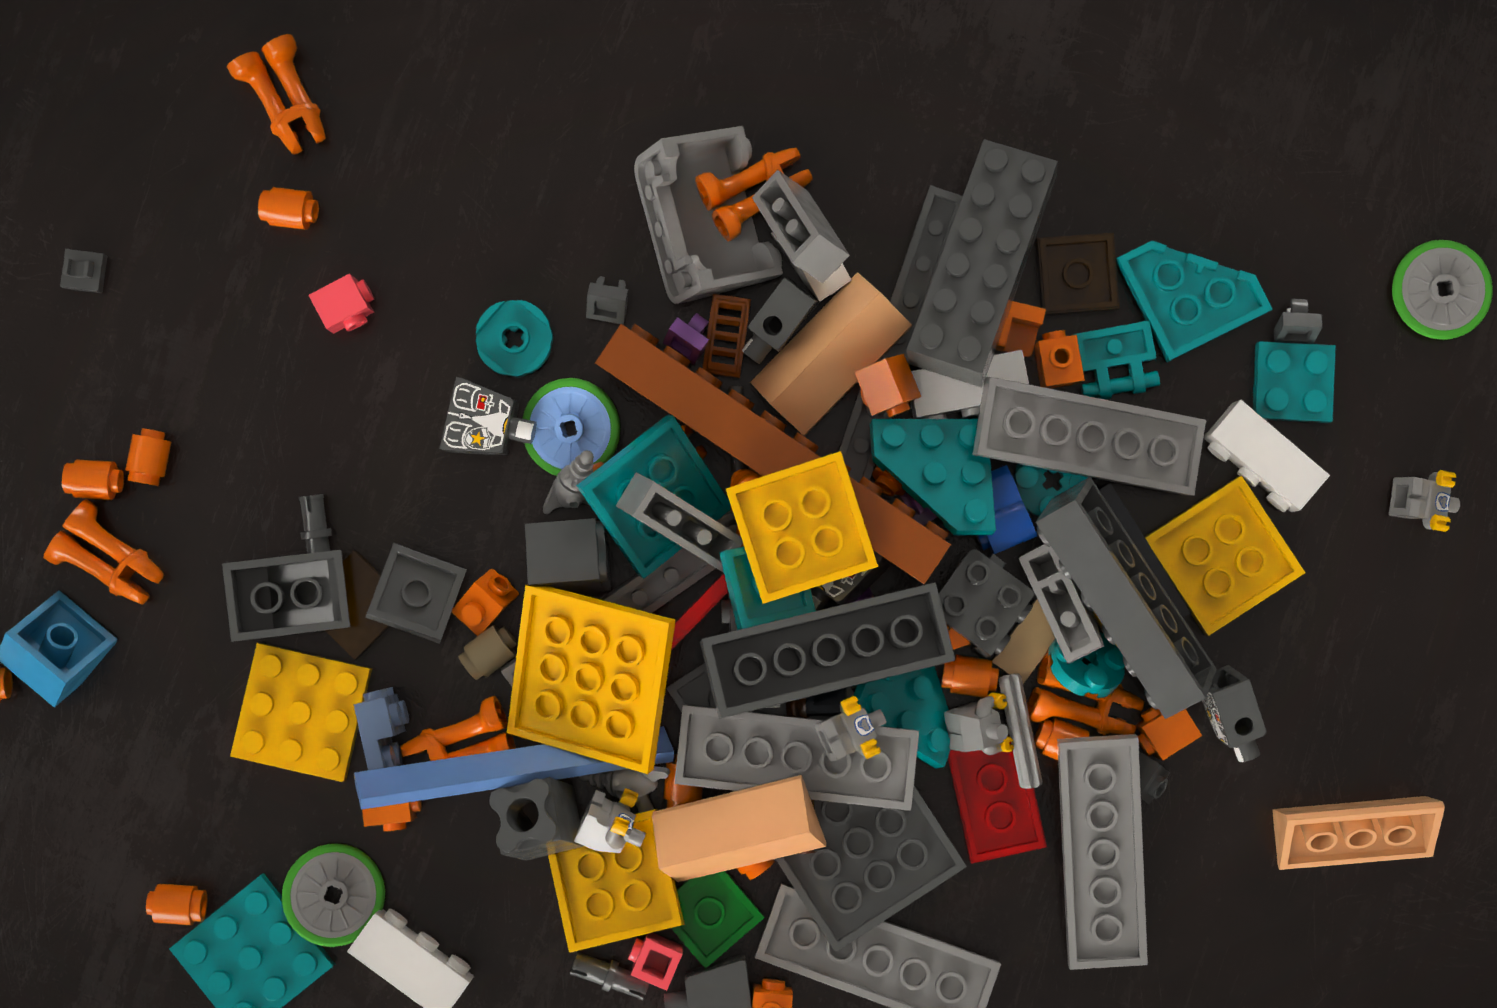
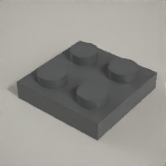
(416, 593)

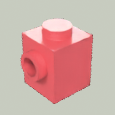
(343, 303)
(655, 959)

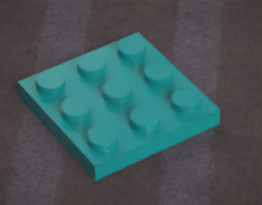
(672, 462)
(250, 952)

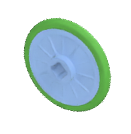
(574, 401)

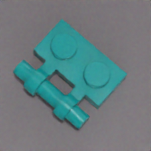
(1117, 347)

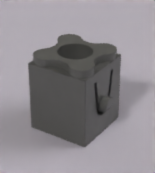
(569, 556)
(555, 824)

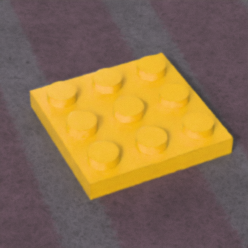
(801, 527)
(1224, 555)
(300, 712)
(614, 894)

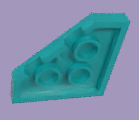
(1189, 296)
(938, 469)
(913, 703)

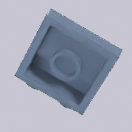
(379, 720)

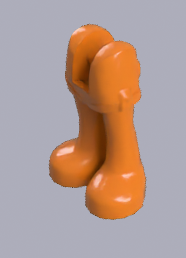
(280, 56)
(715, 192)
(84, 525)
(1045, 704)
(489, 719)

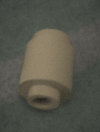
(488, 652)

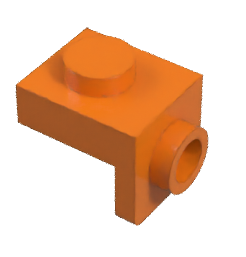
(485, 601)
(772, 994)

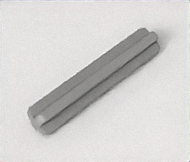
(1020, 731)

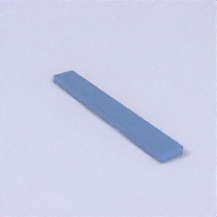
(481, 773)

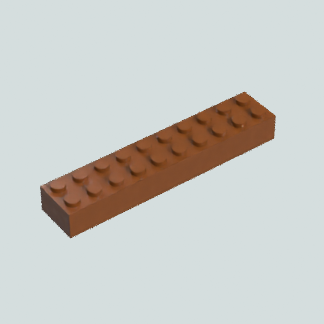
(761, 441)

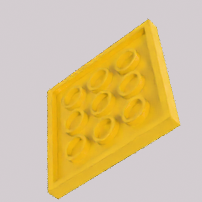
(590, 677)

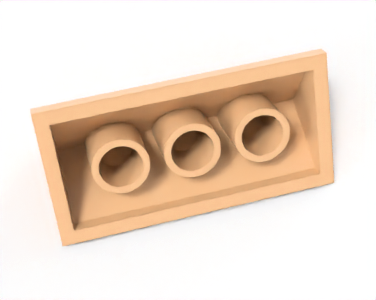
(822, 358)
(736, 829)
(1357, 832)

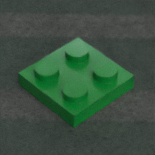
(714, 915)

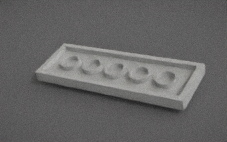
(1089, 436)
(772, 747)
(1102, 851)
(882, 965)

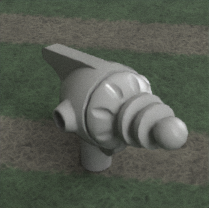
(564, 489)
(636, 781)

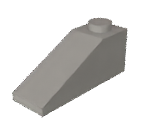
(1062, 605)

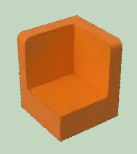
(1021, 328)

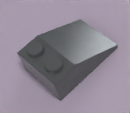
(286, 595)

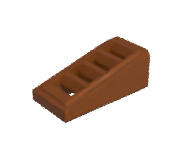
(731, 303)

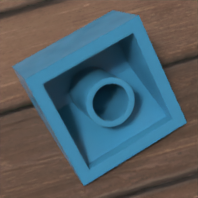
(55, 648)

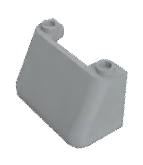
(687, 244)

